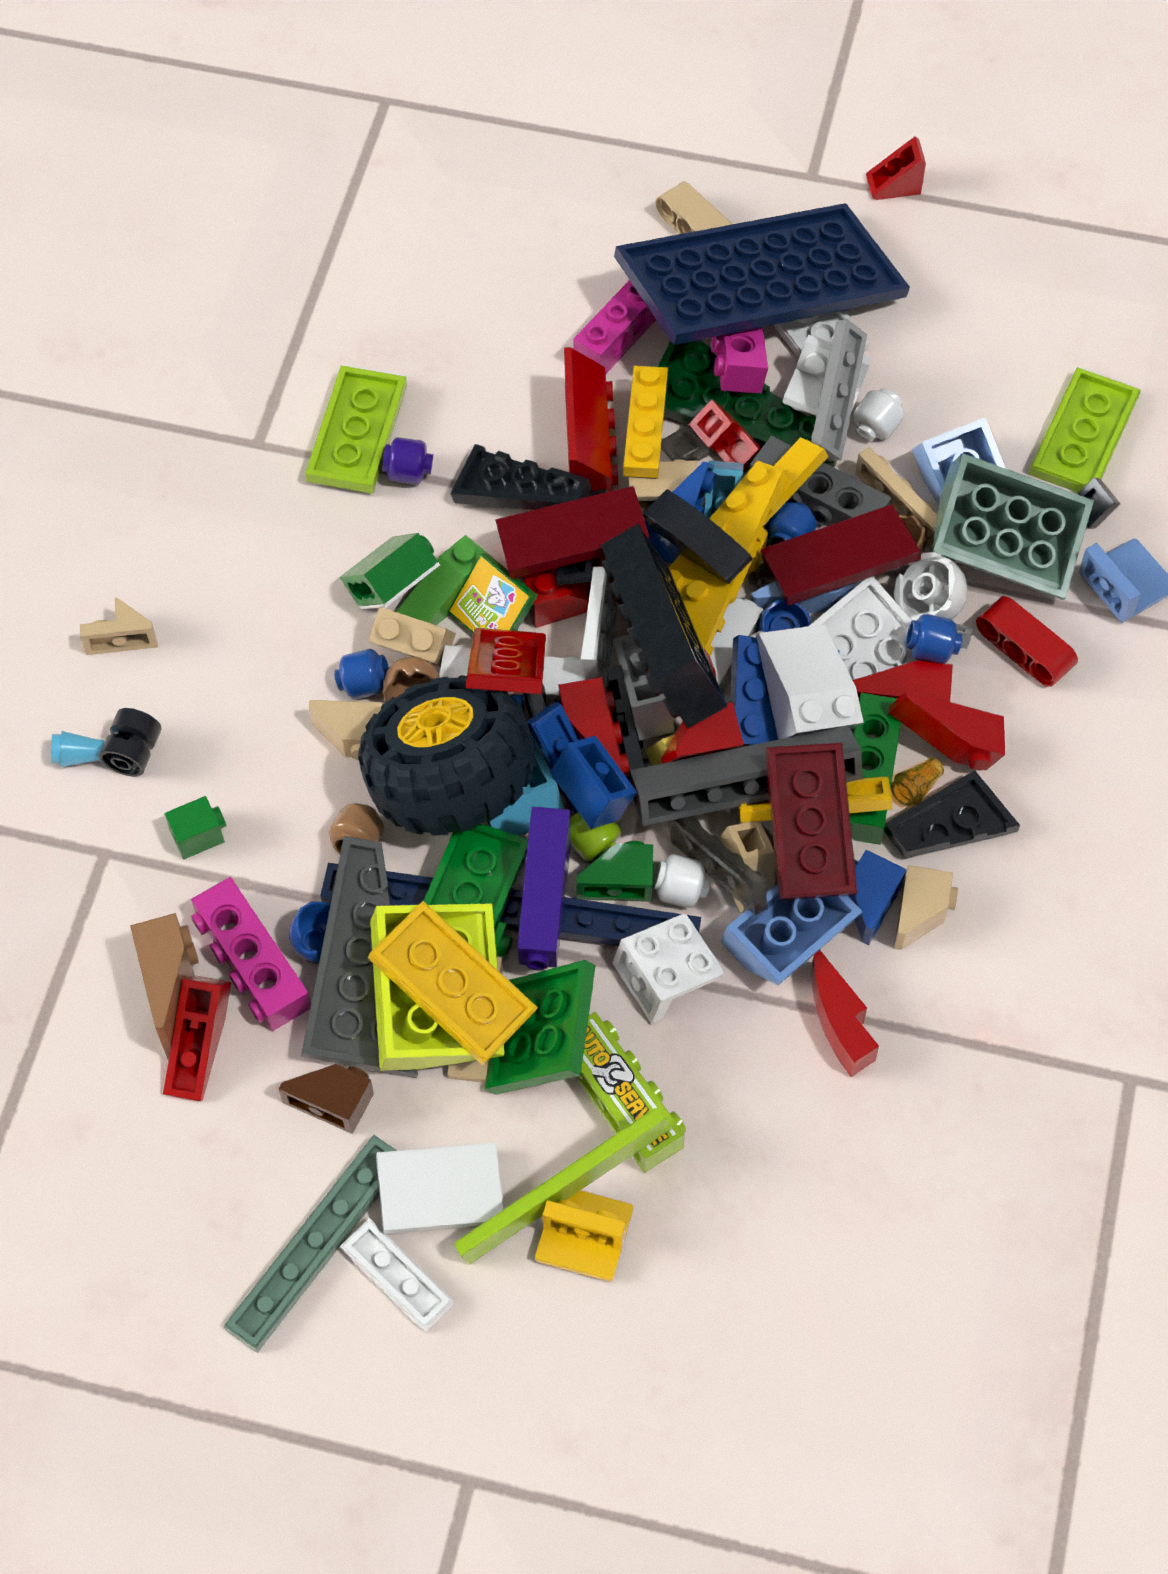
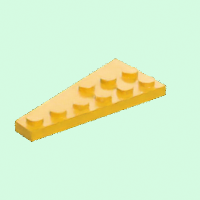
(742, 519)

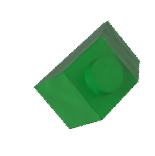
(619, 874)

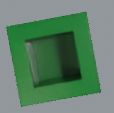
(196, 826)

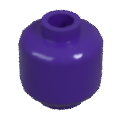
(407, 460)

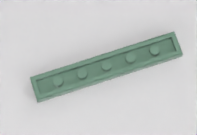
(309, 1250)

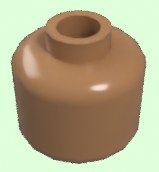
(357, 822)

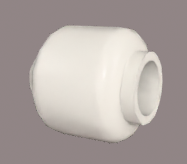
(878, 414)
(681, 881)

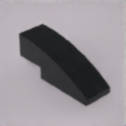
(696, 536)

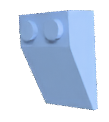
(939, 452)

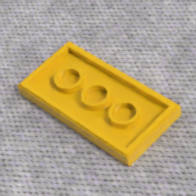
(452, 983)

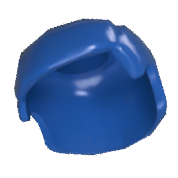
(782, 617)
(308, 930)

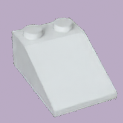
(807, 681)

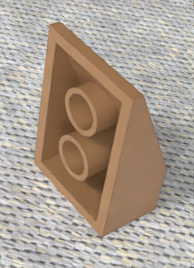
(164, 959)

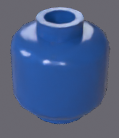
(790, 522)
(933, 638)
(361, 674)

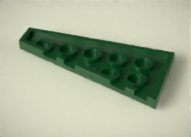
(694, 384)

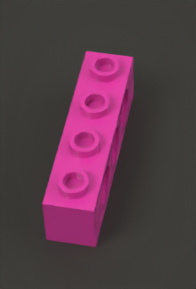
(615, 328)
(741, 360)
(226, 905)

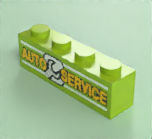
(622, 1093)

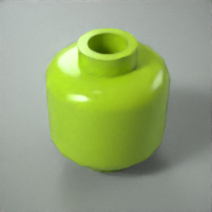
(592, 842)

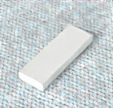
(397, 1275)

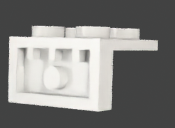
(808, 378)
(665, 964)

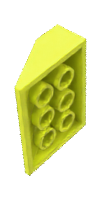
(405, 1031)

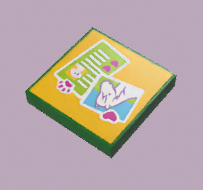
(492, 598)

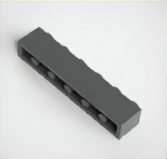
(724, 778)

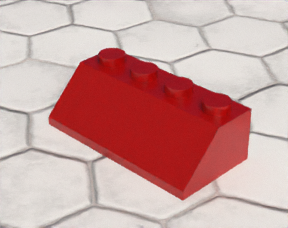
(589, 420)

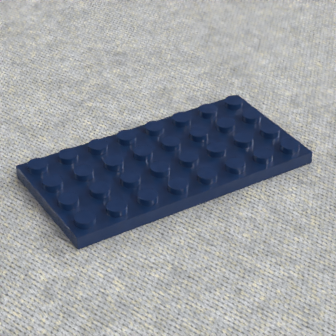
(760, 273)

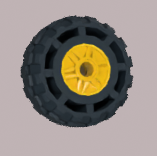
(446, 756)

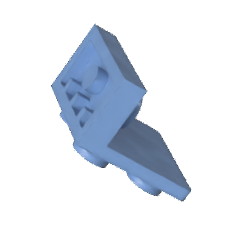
(1125, 578)

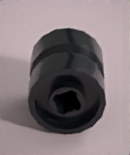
(130, 741)

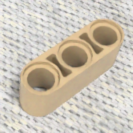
(688, 210)

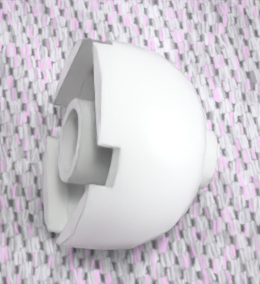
(931, 587)

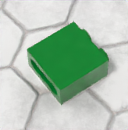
(390, 570)

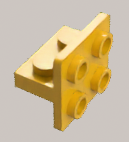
(584, 1234)

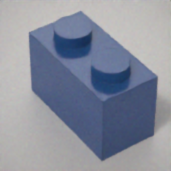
(593, 782)

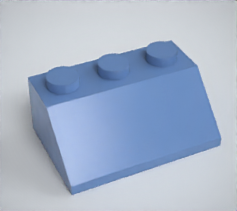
(787, 933)

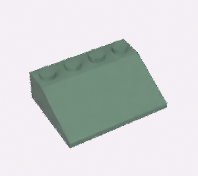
(1010, 525)

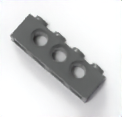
(836, 489)

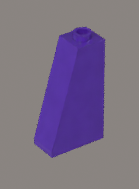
(544, 887)

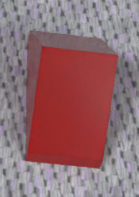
(899, 173)

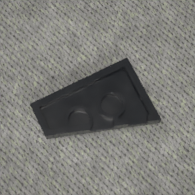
(623, 714)
(951, 818)

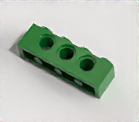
(880, 755)

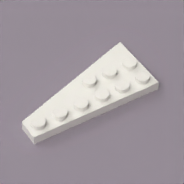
(867, 630)

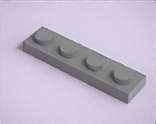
(839, 388)

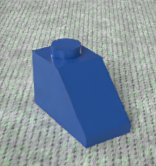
(877, 889)

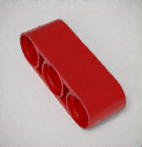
(1026, 641)

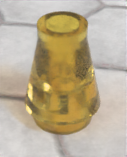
(914, 783)

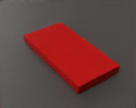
(506, 661)

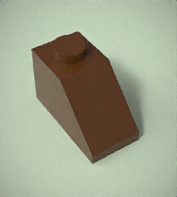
(330, 1095)

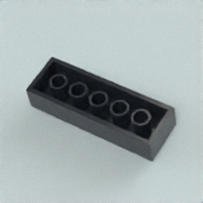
(661, 627)

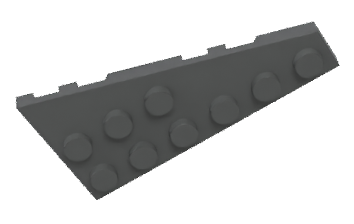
(343, 1000)

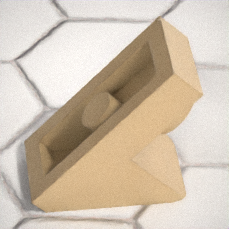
(125, 633)

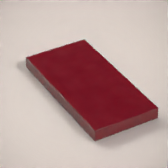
(567, 531)
(840, 554)
(810, 821)

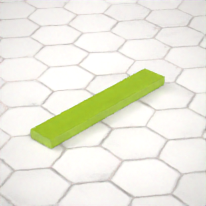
(562, 1185)

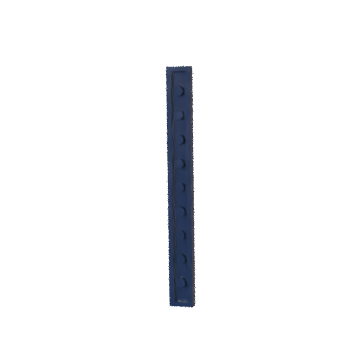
(581, 918)

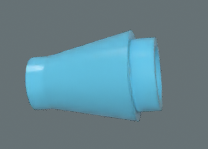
(74, 749)

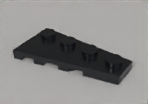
(504, 482)

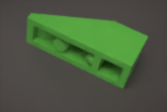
(437, 590)

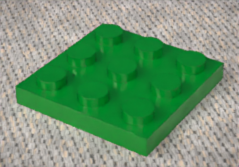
(553, 1038)

